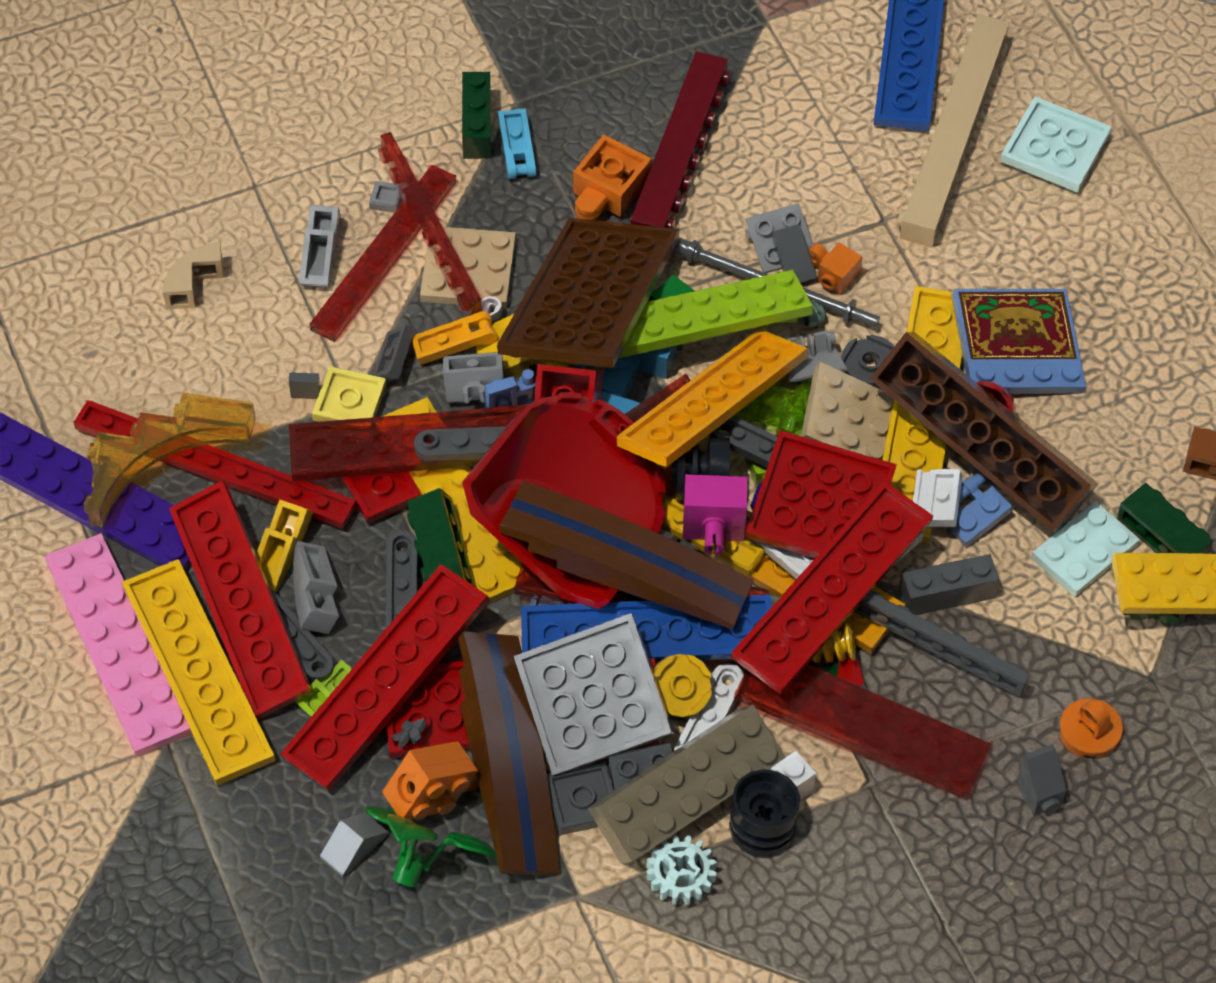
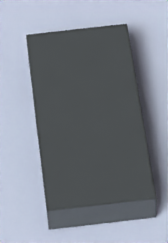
(794, 252)

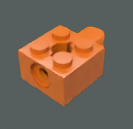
(609, 179)
(431, 781)

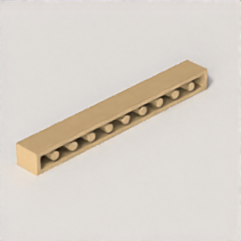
(954, 130)

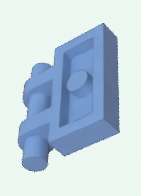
(511, 393)
(981, 513)

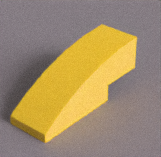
(278, 541)

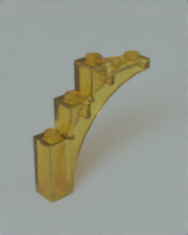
(154, 437)

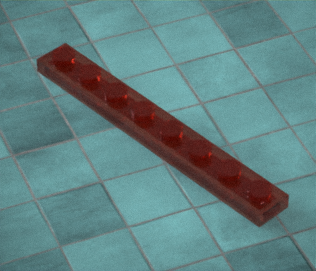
(432, 229)
(378, 259)

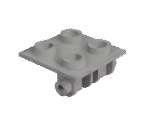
(760, 232)
(818, 351)

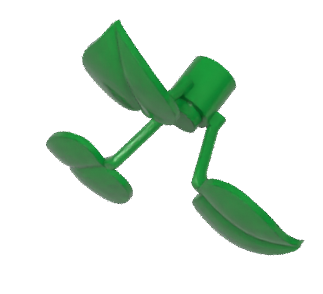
(410, 860)

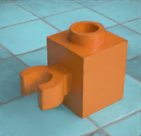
(836, 268)

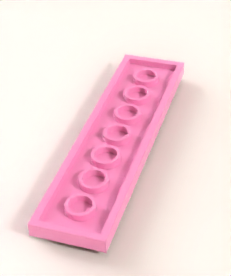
(117, 644)

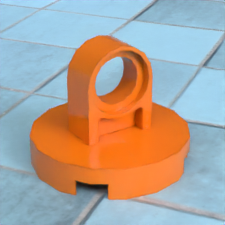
(1090, 728)

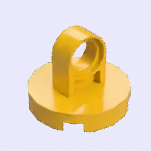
(683, 684)

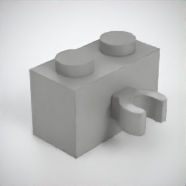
(468, 374)

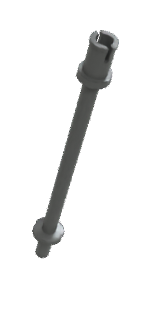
(693, 252)

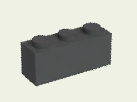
(949, 584)

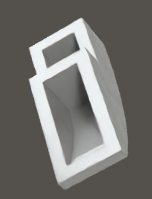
(319, 246)
(314, 588)

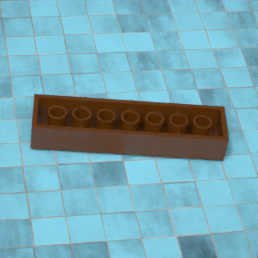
(984, 431)

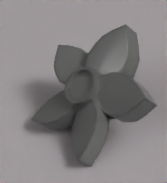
(410, 731)

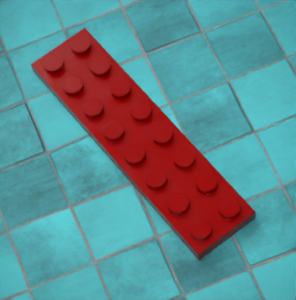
(831, 587)
(240, 600)
(384, 677)

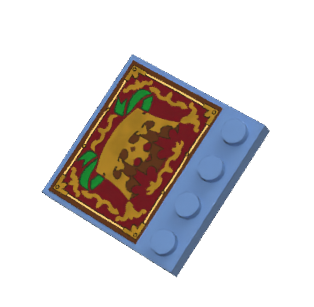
(1019, 339)

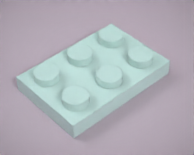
(1084, 548)

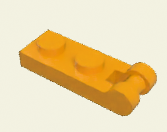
(454, 337)

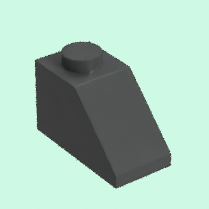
(1042, 780)

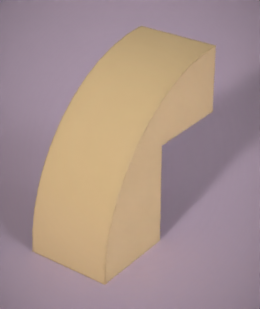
(199, 263)

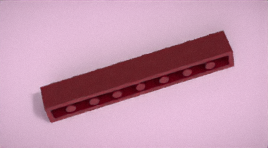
(681, 142)

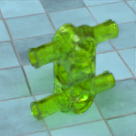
(780, 407)

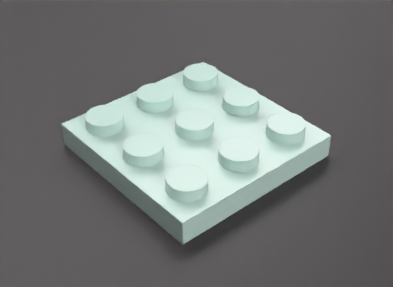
(1055, 144)

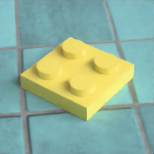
(348, 396)

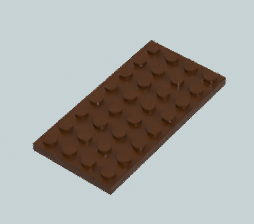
(589, 293)

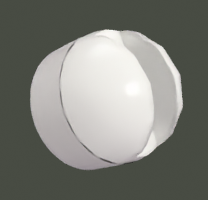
(487, 304)

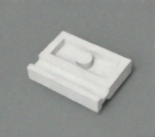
(939, 495)

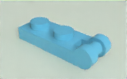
(516, 143)

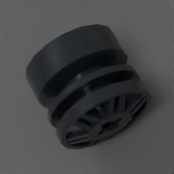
(696, 462)
(764, 812)

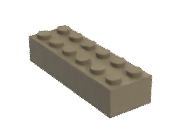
(685, 784)

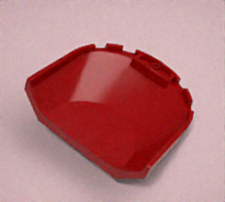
(574, 451)

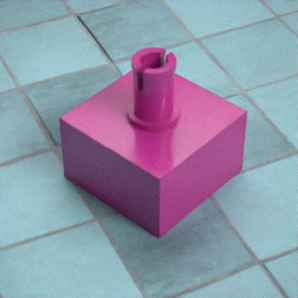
(714, 510)

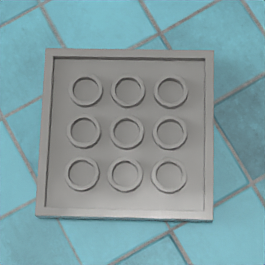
(593, 694)

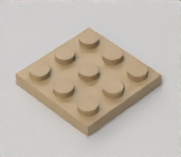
(486, 259)
(847, 412)

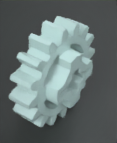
(683, 875)

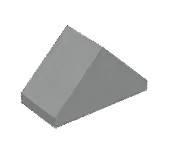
(352, 842)

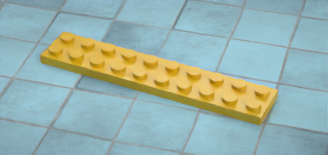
(909, 440)

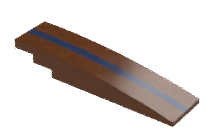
(625, 555)
(507, 755)

